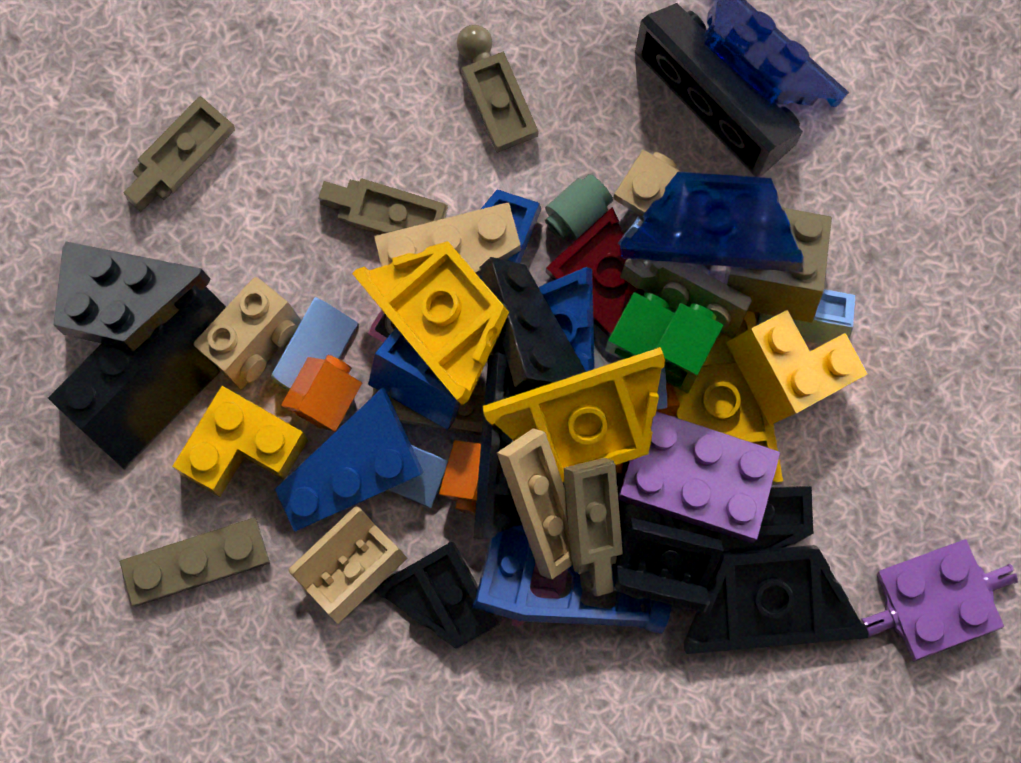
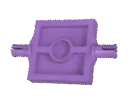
(939, 600)

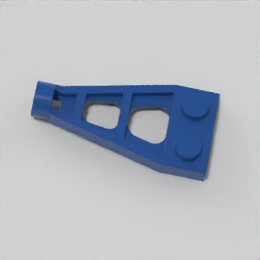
(507, 592)

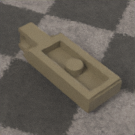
(178, 153)
(379, 207)
(687, 285)
(593, 522)

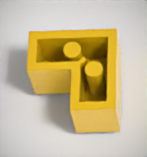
(785, 372)
(235, 431)

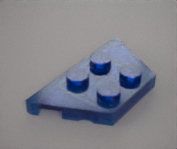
(766, 57)
(717, 224)

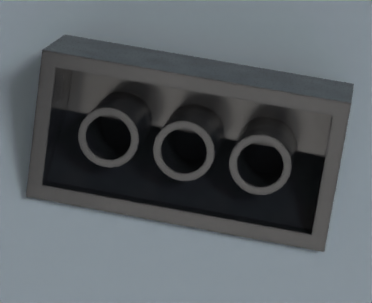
(733, 110)
(132, 396)

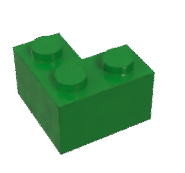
(683, 336)

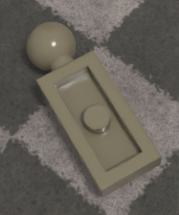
(495, 90)

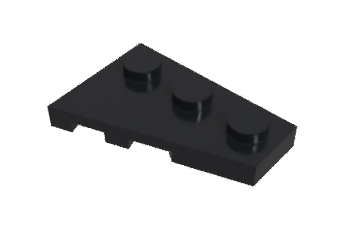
(531, 334)

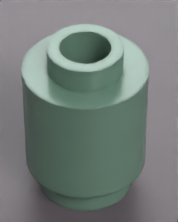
(578, 207)

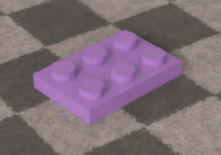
(702, 478)

